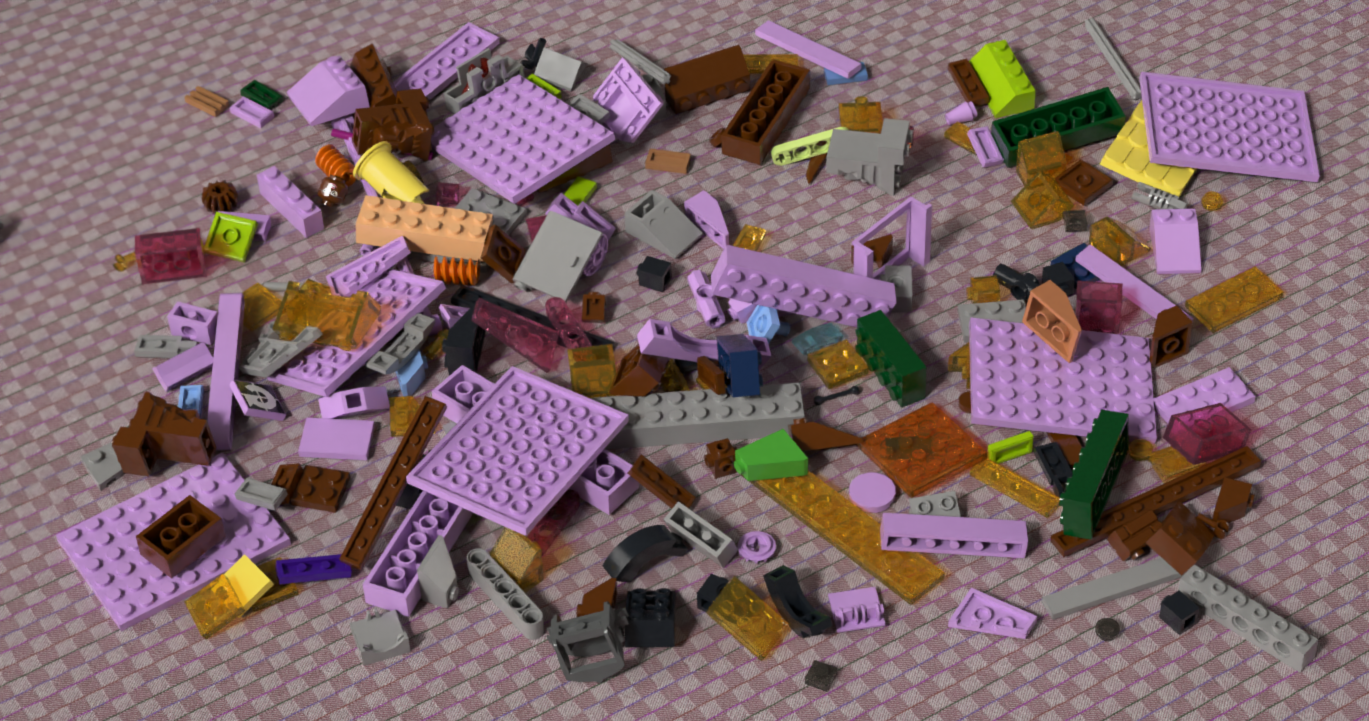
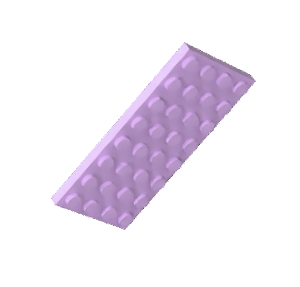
(324, 367)

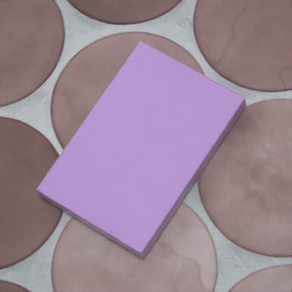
(336, 438)

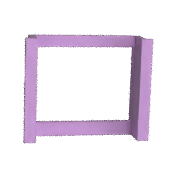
(917, 238)

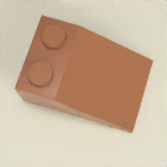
(1053, 319)

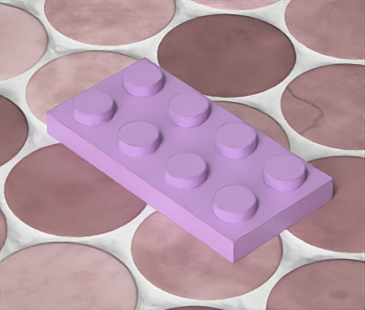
(1216, 388)

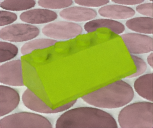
(1003, 80)

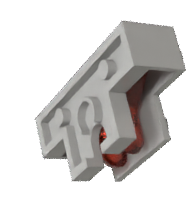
(479, 77)

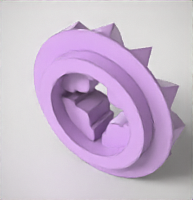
(748, 542)

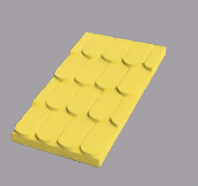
(1130, 158)

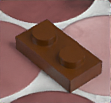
(287, 478)

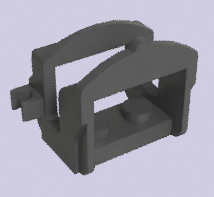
(588, 637)

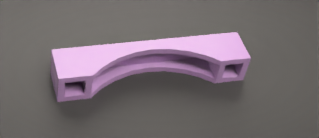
(664, 340)

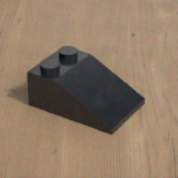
(464, 344)

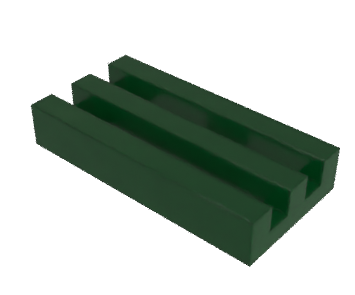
(259, 96)

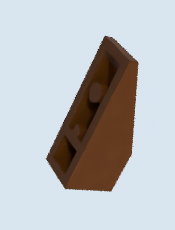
(818, 436)

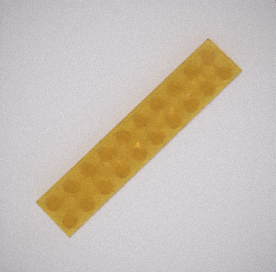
(852, 534)

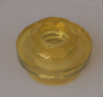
(1212, 201)

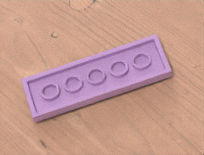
(439, 66)

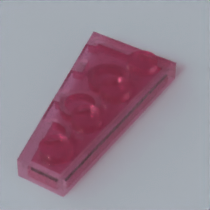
(521, 334)

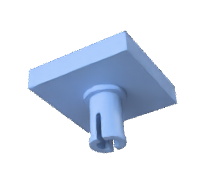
(765, 323)

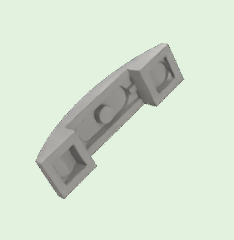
(405, 347)

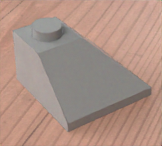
(438, 576)

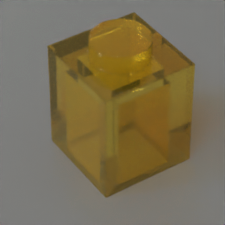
(983, 289)

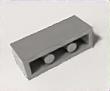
(701, 534)

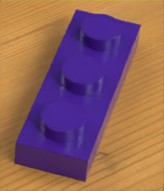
(311, 569)

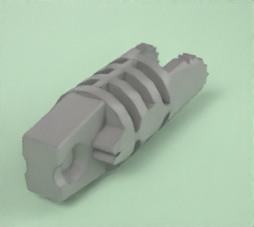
(1158, 198)

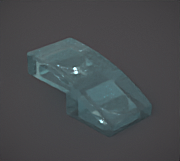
(817, 338)

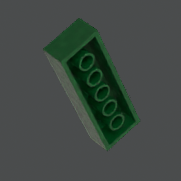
(1077, 120)
(1095, 474)

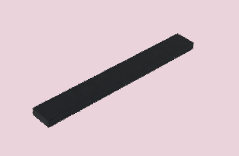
(467, 297)

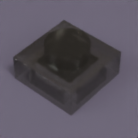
(1075, 221)
(821, 675)

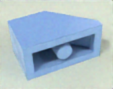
(412, 374)

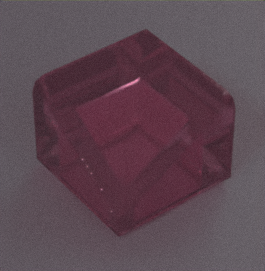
(447, 194)

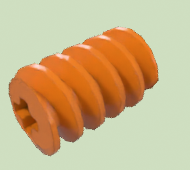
(334, 162)
(456, 272)

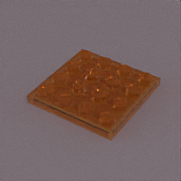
(922, 450)

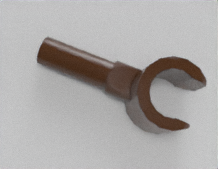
(1220, 526)

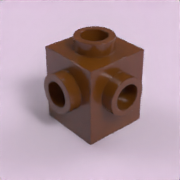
(720, 458)

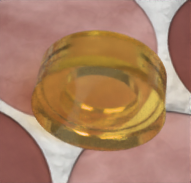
(1140, 449)

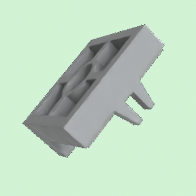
(379, 637)

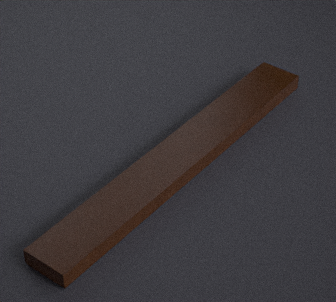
(393, 483)

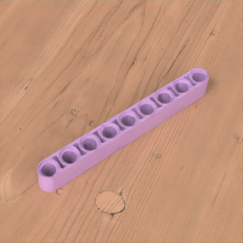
(225, 368)

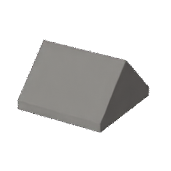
(559, 69)

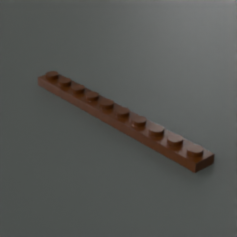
(1163, 497)

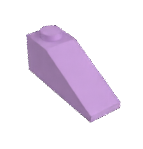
(707, 216)

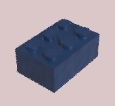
(740, 363)

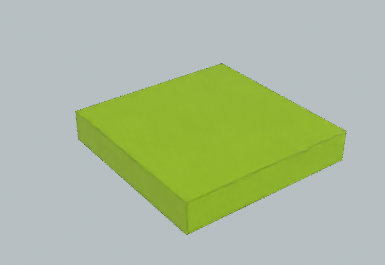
(230, 237)

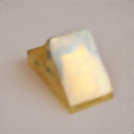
(960, 362)

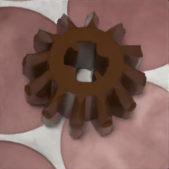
(219, 197)

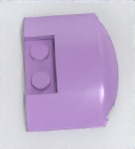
(628, 100)

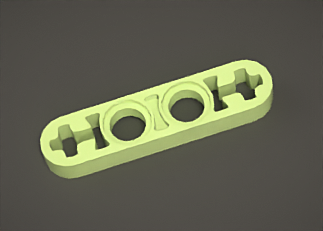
(808, 142)

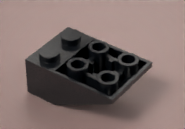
(650, 618)

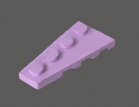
(363, 270)

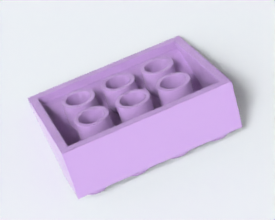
(328, 92)

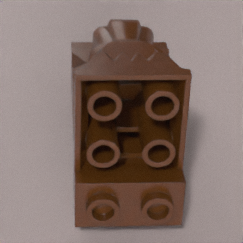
(401, 125)
(162, 433)

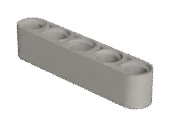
(505, 594)

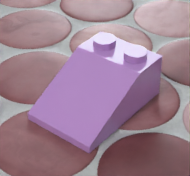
(1175, 241)

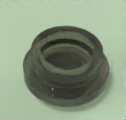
(1107, 629)

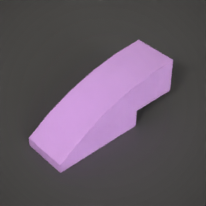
(581, 214)

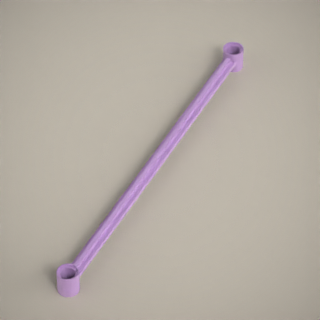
(345, 123)

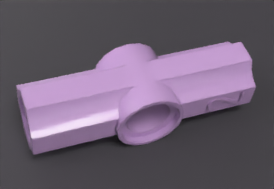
(705, 301)

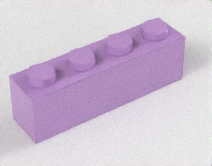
(290, 201)

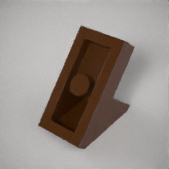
(881, 247)

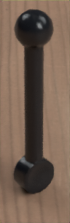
(818, 400)

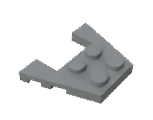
(274, 353)

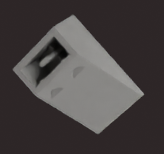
(661, 224)

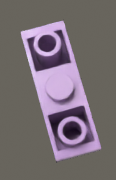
(354, 402)

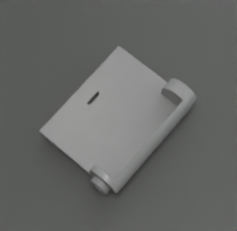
(557, 256)

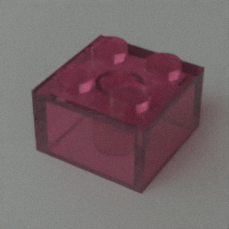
(1099, 306)

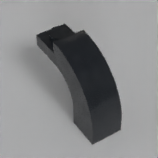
(640, 548)
(793, 605)

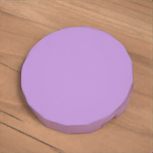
(872, 492)

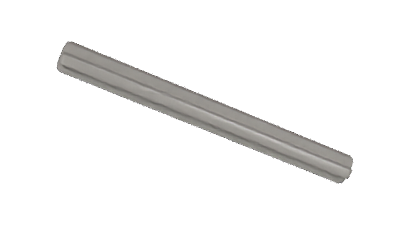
(1113, 58)
(640, 61)

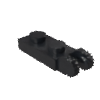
(1053, 465)

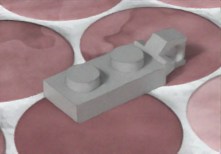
(161, 346)

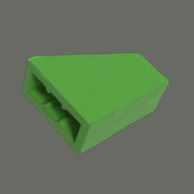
(771, 458)

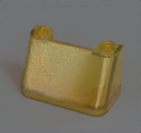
(339, 318)

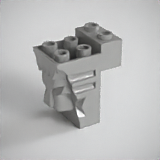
(871, 156)

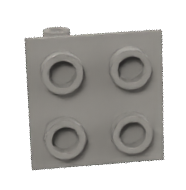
(936, 505)

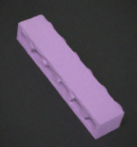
(953, 535)

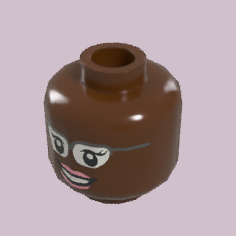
(332, 190)

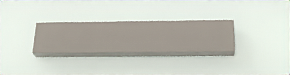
(1109, 588)

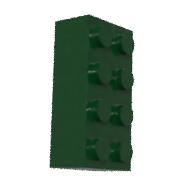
(891, 358)

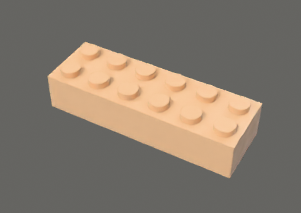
(424, 227)

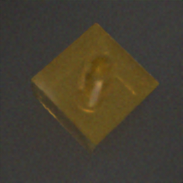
(861, 115)

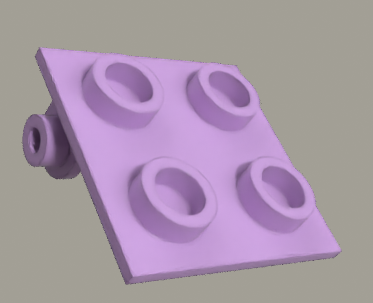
(856, 609)

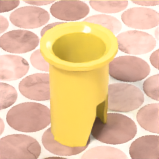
(389, 175)

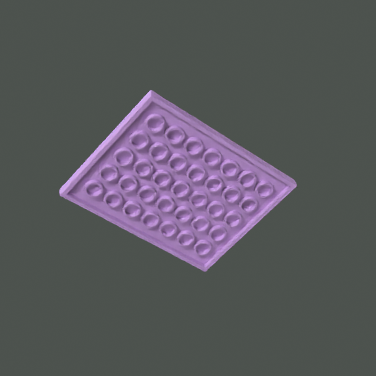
(1228, 127)
(518, 138)
(1030, 387)
(518, 450)
(134, 588)

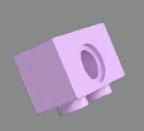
(193, 322)

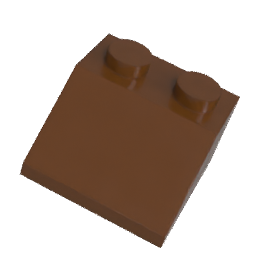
(1170, 336)

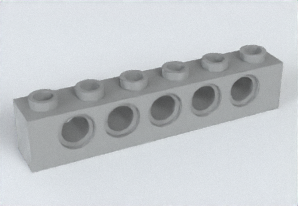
(1249, 618)

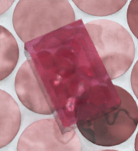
(170, 256)
(1206, 433)

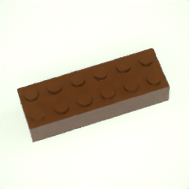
(765, 112)

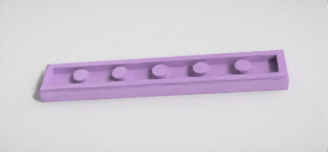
(808, 49)
(1132, 288)

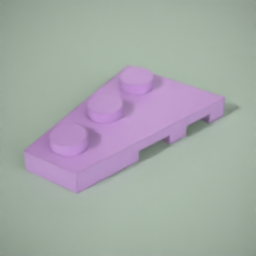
(990, 615)

